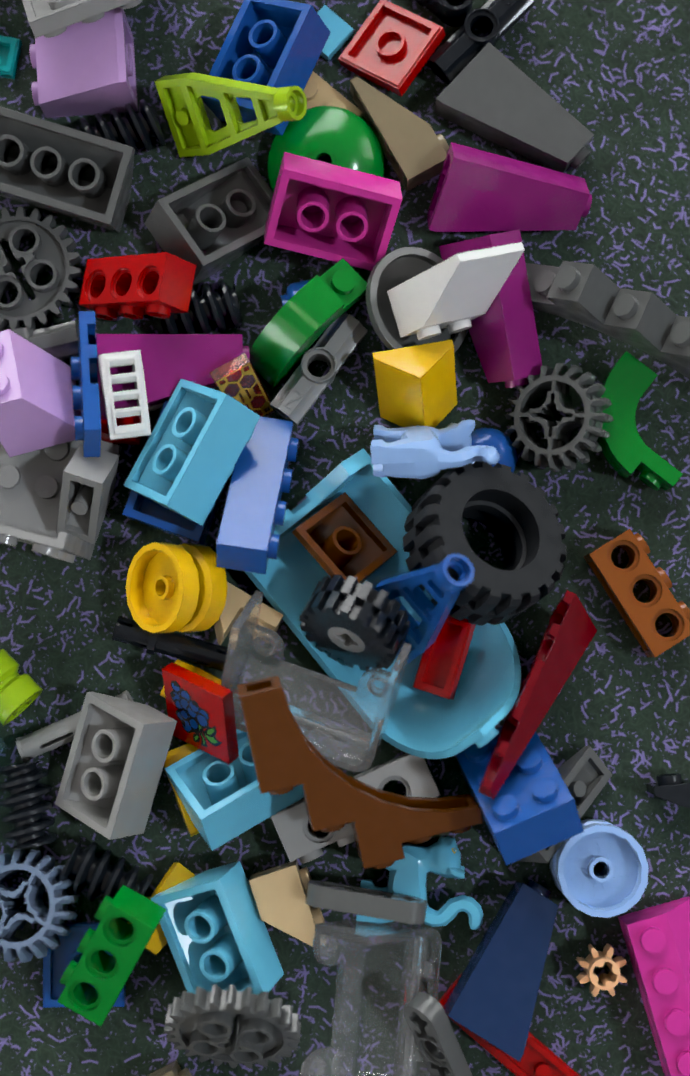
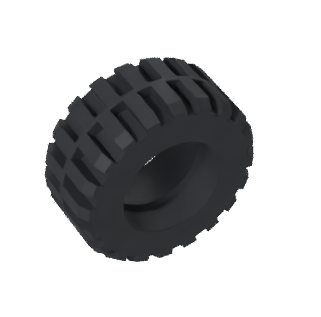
(518, 519)

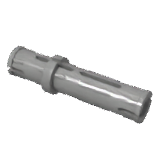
(52, 736)

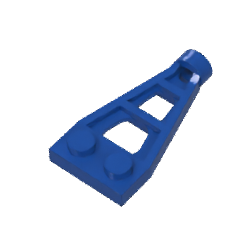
(440, 586)

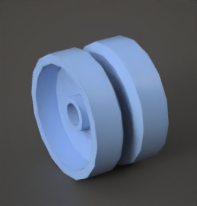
(615, 887)

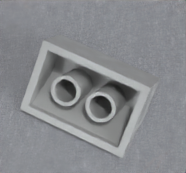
(115, 764)

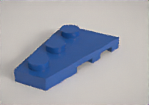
(86, 395)

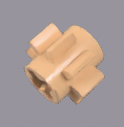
(598, 959)

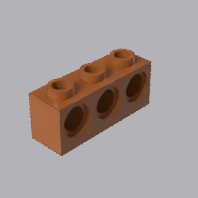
(619, 587)

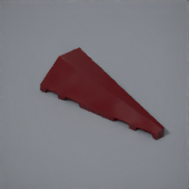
(558, 654)

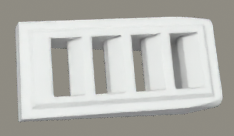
(119, 359)

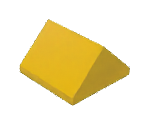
(416, 383)

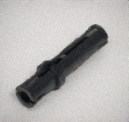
(171, 644)

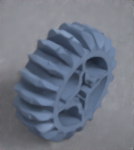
(51, 919)

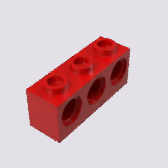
(137, 286)

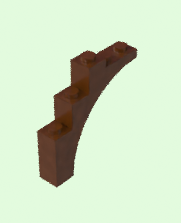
(332, 798)

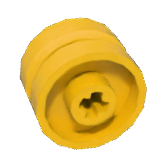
(175, 588)

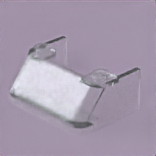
(334, 715)

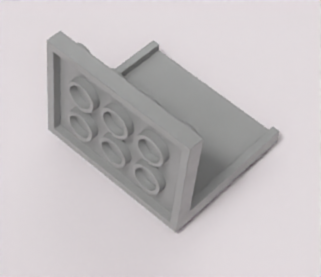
(32, 499)

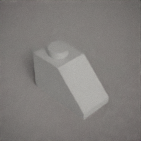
(86, 494)

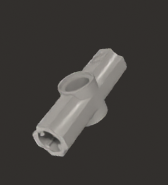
(304, 388)

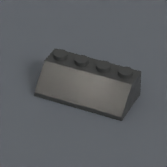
(64, 170)

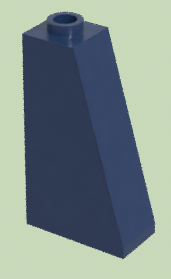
(506, 971)

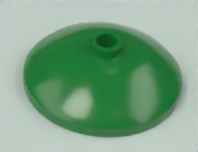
(329, 133)

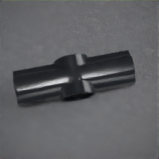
(463, 45)

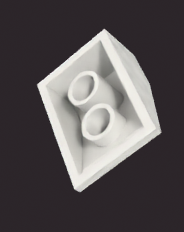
(452, 291)

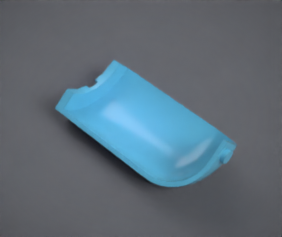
(419, 720)

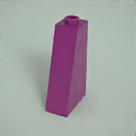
(504, 194)
(507, 332)
(167, 360)

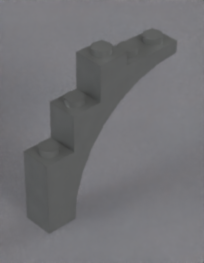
(632, 316)

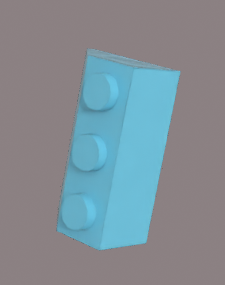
(192, 450)
(224, 796)
(218, 932)

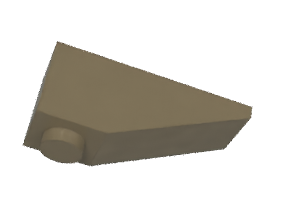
(403, 136)

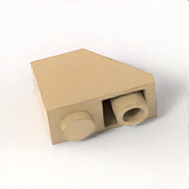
(281, 900)

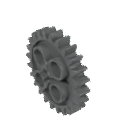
(50, 254)
(205, 1021)

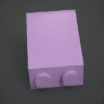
(86, 68)
(33, 397)

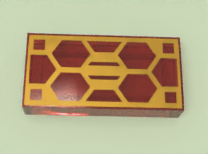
(241, 382)

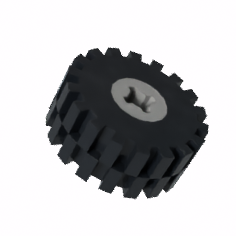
(355, 622)

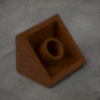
(344, 540)

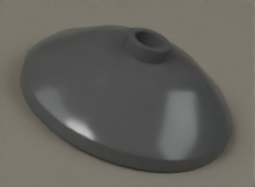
(388, 273)

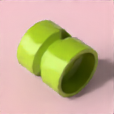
(16, 689)

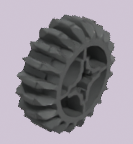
(556, 386)

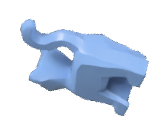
(425, 450)

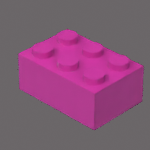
(332, 211)

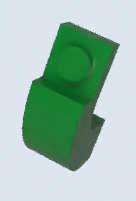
(303, 320)
(624, 447)

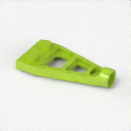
(189, 121)

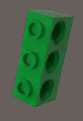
(101, 970)

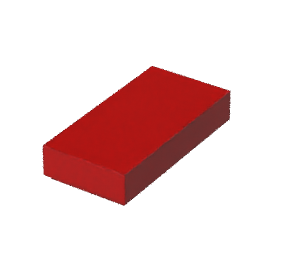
(444, 660)

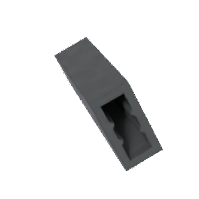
(514, 112)

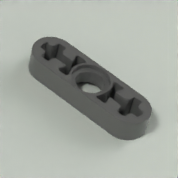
(366, 902)
(435, 1037)

